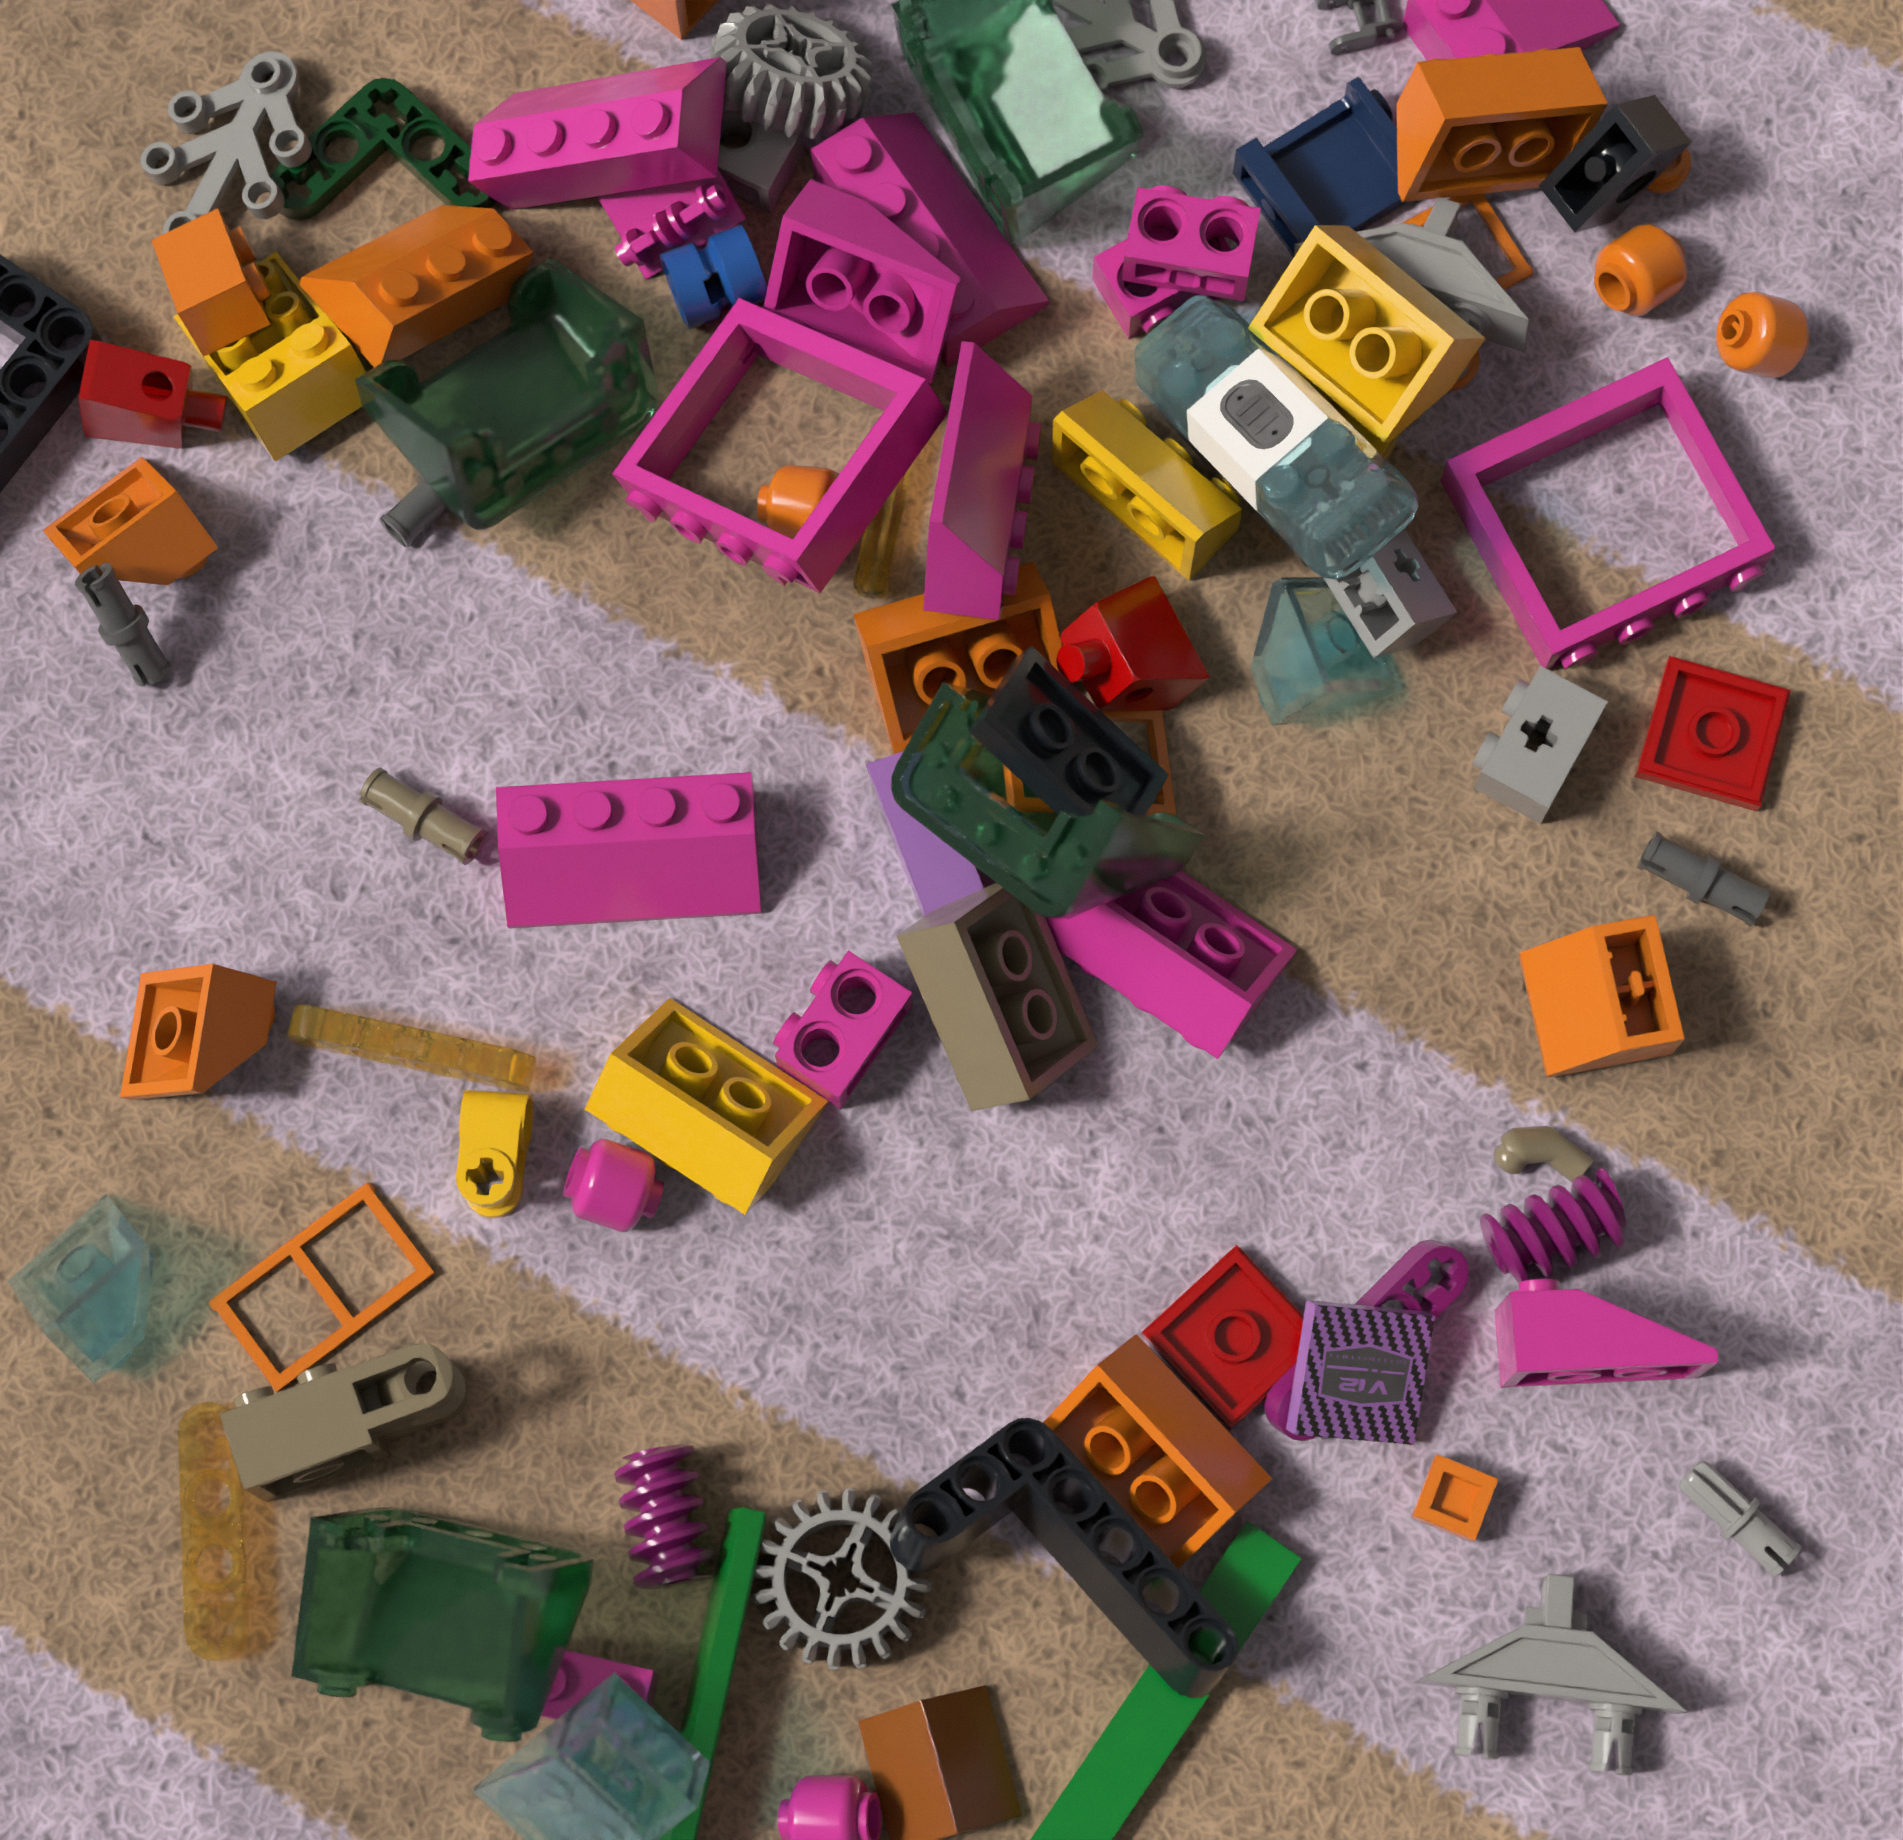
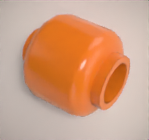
(1640, 270)
(1762, 335)
(793, 497)

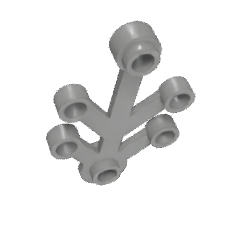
(1114, 24)
(236, 141)

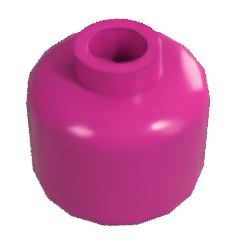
(613, 1185)
(830, 1810)

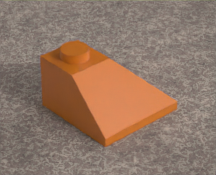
(136, 527)
(194, 1028)

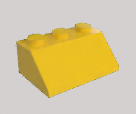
(1364, 331)
(1144, 481)
(704, 1105)

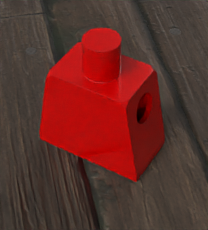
(143, 398)
(1131, 652)

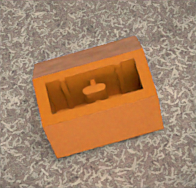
(1602, 997)

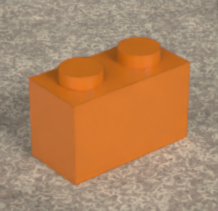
(212, 281)

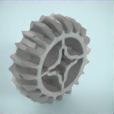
(792, 70)
(790, 1557)

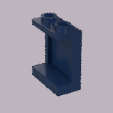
(1326, 169)

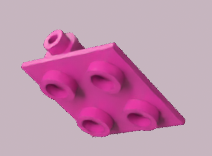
(668, 218)

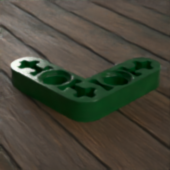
(375, 136)

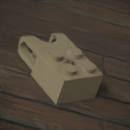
(338, 1418)

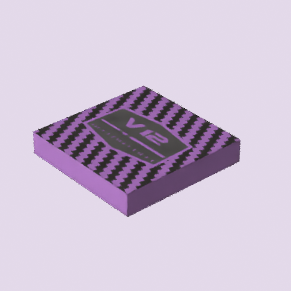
(1360, 1372)

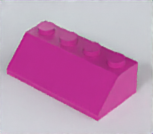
(601, 136)
(914, 185)
(979, 490)
(629, 850)
(1179, 957)

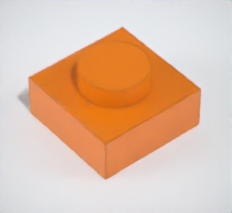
(1454, 1498)

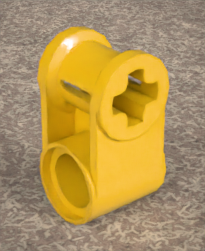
(496, 1138)

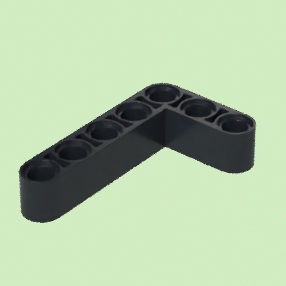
(36, 360)
(1074, 1544)

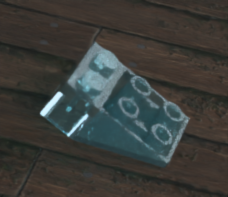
(599, 1773)

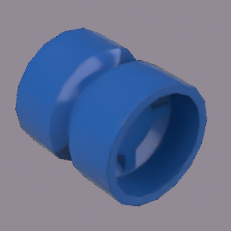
(734, 267)

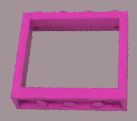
(1564, 427)
(853, 499)

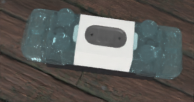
(1272, 438)

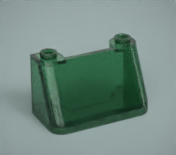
(1015, 104)
(524, 403)
(1043, 859)
(438, 1613)

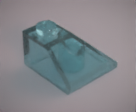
(1312, 657)
(91, 1289)

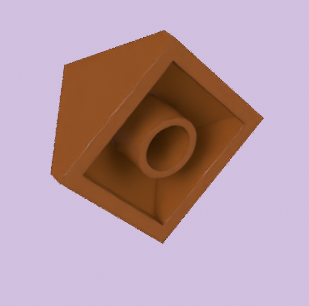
(940, 1766)

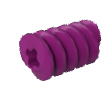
(1556, 1226)
(663, 1517)

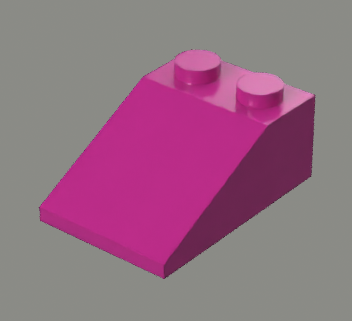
(1504, 26)
(861, 280)
(1580, 1339)

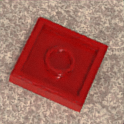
(1713, 733)
(1229, 1336)

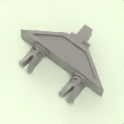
(1452, 274)
(1553, 1661)

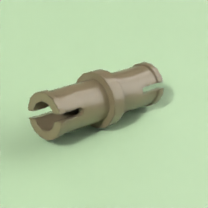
(422, 816)

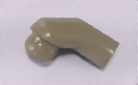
(1541, 1145)

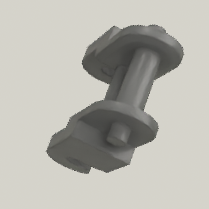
(1368, 32)

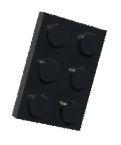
(1064, 743)

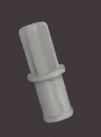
(1739, 1517)

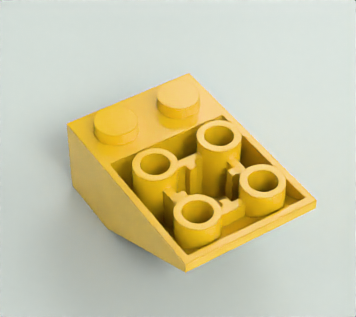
(291, 374)

